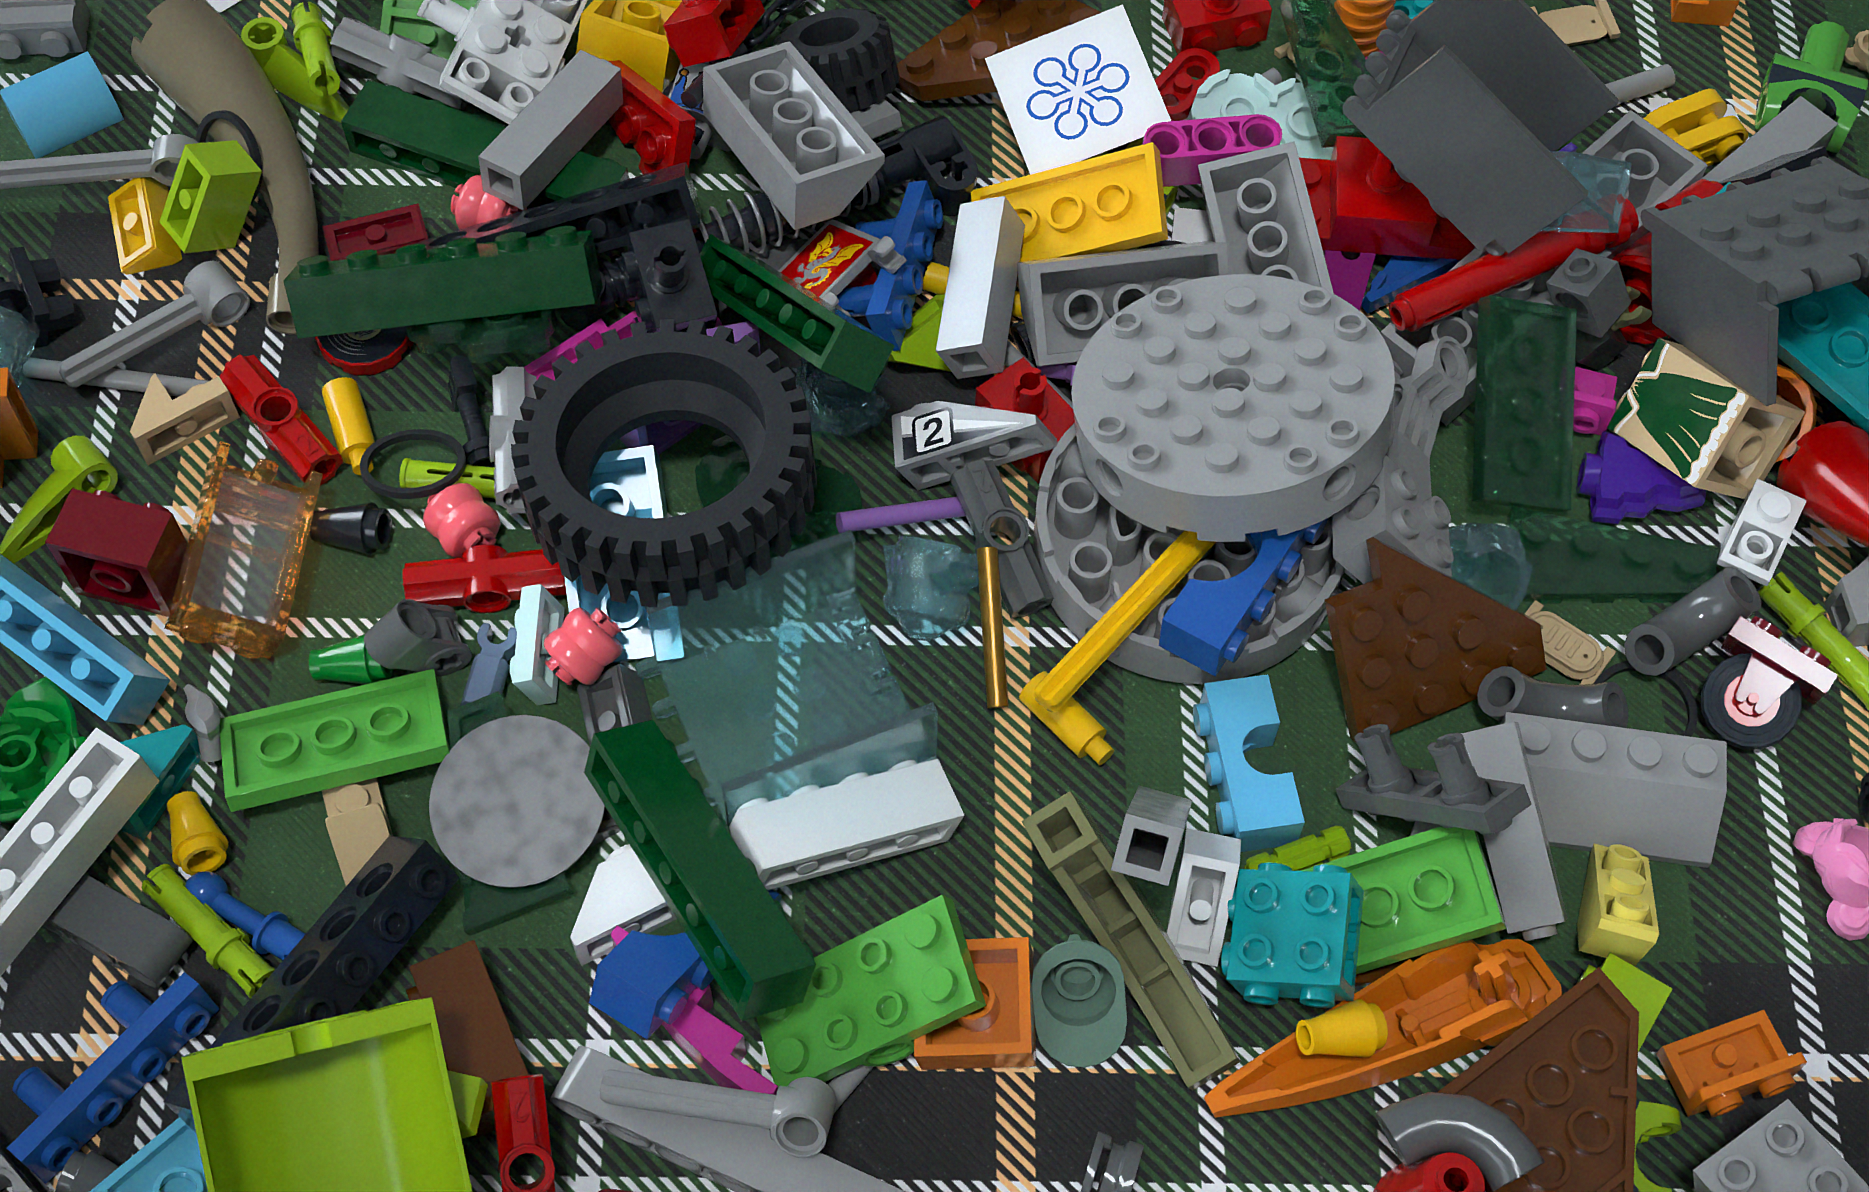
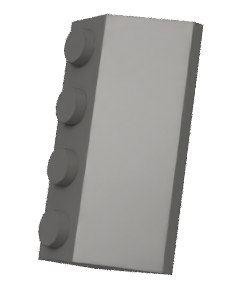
(790, 132)
(1264, 215)
(1075, 295)
(1626, 787)

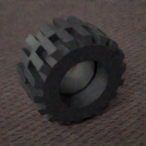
(849, 53)

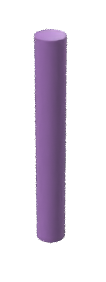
(899, 514)

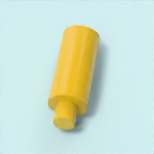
(348, 420)
(1070, 724)

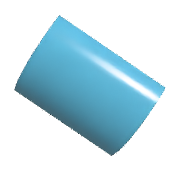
(61, 105)

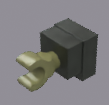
(1598, 351)

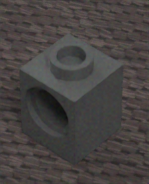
(1593, 288)

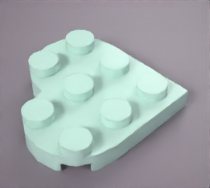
(1245, 95)

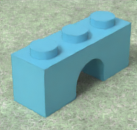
(1253, 805)

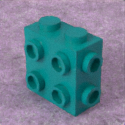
(1294, 935)

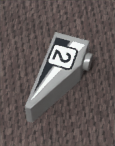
(945, 436)

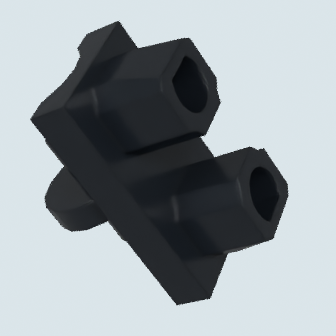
(24, 294)

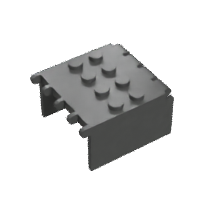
(1474, 109)
(1745, 250)

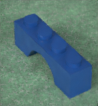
(1212, 617)
(650, 979)

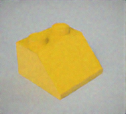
(632, 34)

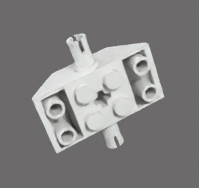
(504, 49)

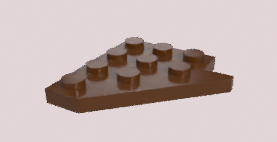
(955, 58)
(1421, 642)
(1569, 1089)

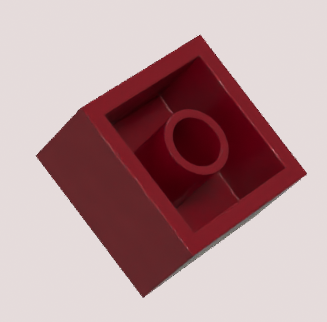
(118, 550)

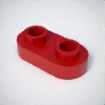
(1176, 80)

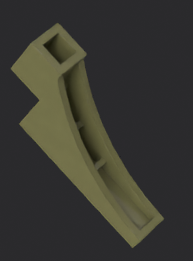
(1134, 935)

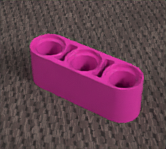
(1199, 141)

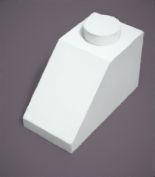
(1202, 894)
(617, 896)

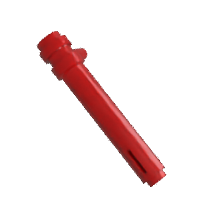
(1495, 274)

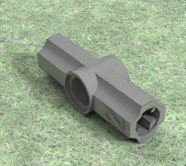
(394, 60)
(507, 396)

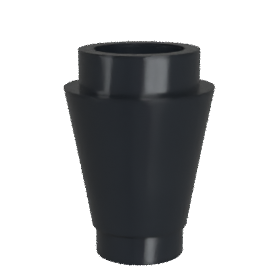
(353, 527)

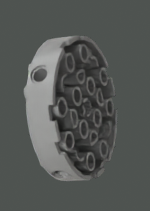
(1234, 406)
(1098, 553)

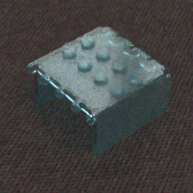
(781, 684)

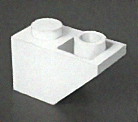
(1761, 531)

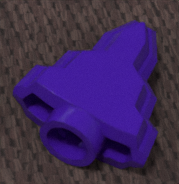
(1631, 483)

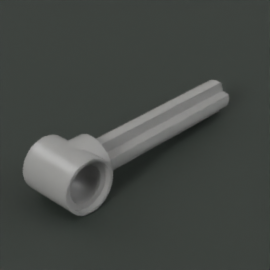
(208, 297)
(796, 1114)

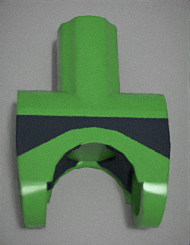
(1816, 79)

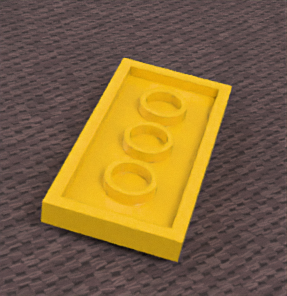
(1088, 205)

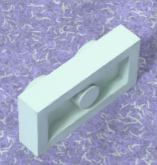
(534, 621)

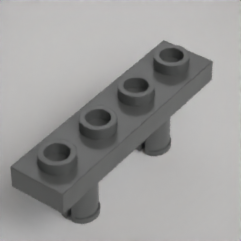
(1446, 797)

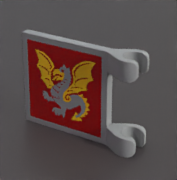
(836, 258)

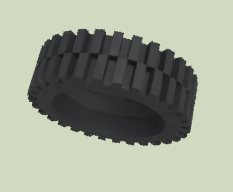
(650, 382)

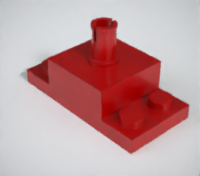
(1370, 209)

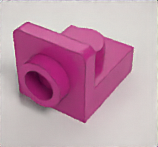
(1593, 401)

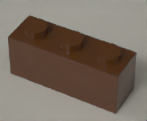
(469, 1019)

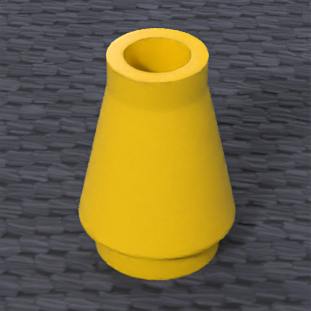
(195, 836)
(1347, 1030)

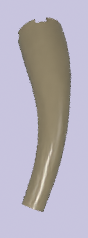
(211, 69)

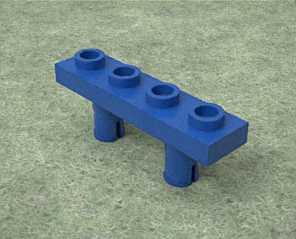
(892, 296)
(97, 1096)

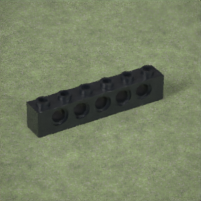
(608, 211)
(343, 947)

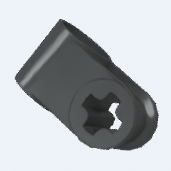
(418, 639)

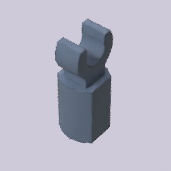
(490, 666)

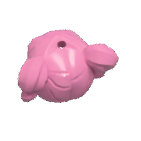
(1842, 862)

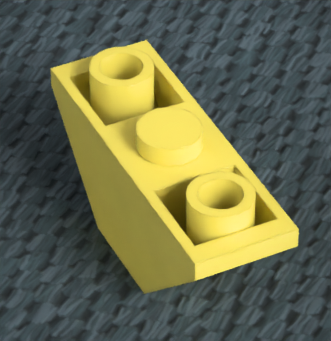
(1617, 905)

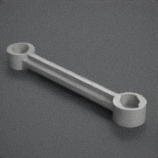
(157, 162)

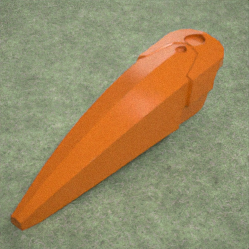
(1433, 1014)

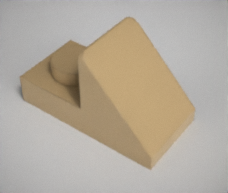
(171, 424)
(356, 823)

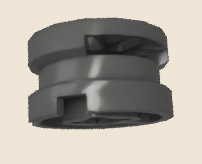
(1119, 1168)

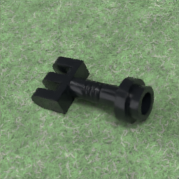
(462, 391)

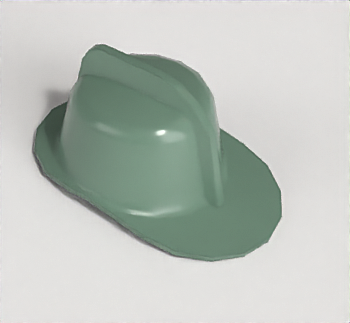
(1079, 1002)

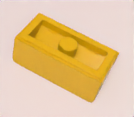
(138, 233)

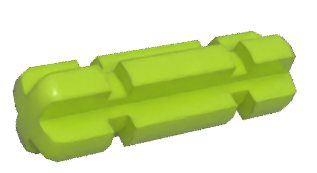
(1307, 850)

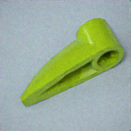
(287, 67)
(76, 466)

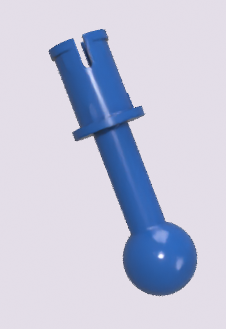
(269, 932)

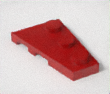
(652, 123)

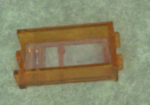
(243, 557)

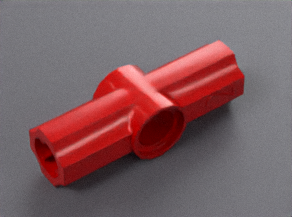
(265, 402)
(481, 579)
(522, 1129)

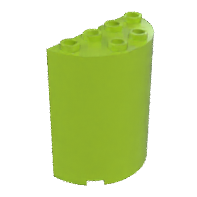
(330, 1107)

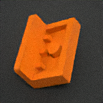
(1728, 1063)

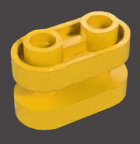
(1699, 125)

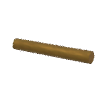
(992, 627)

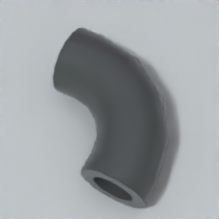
(1691, 622)
(1515, 692)
(1463, 1126)

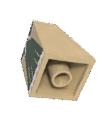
(1702, 422)

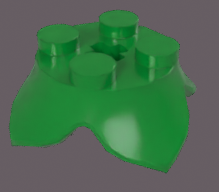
(35, 744)

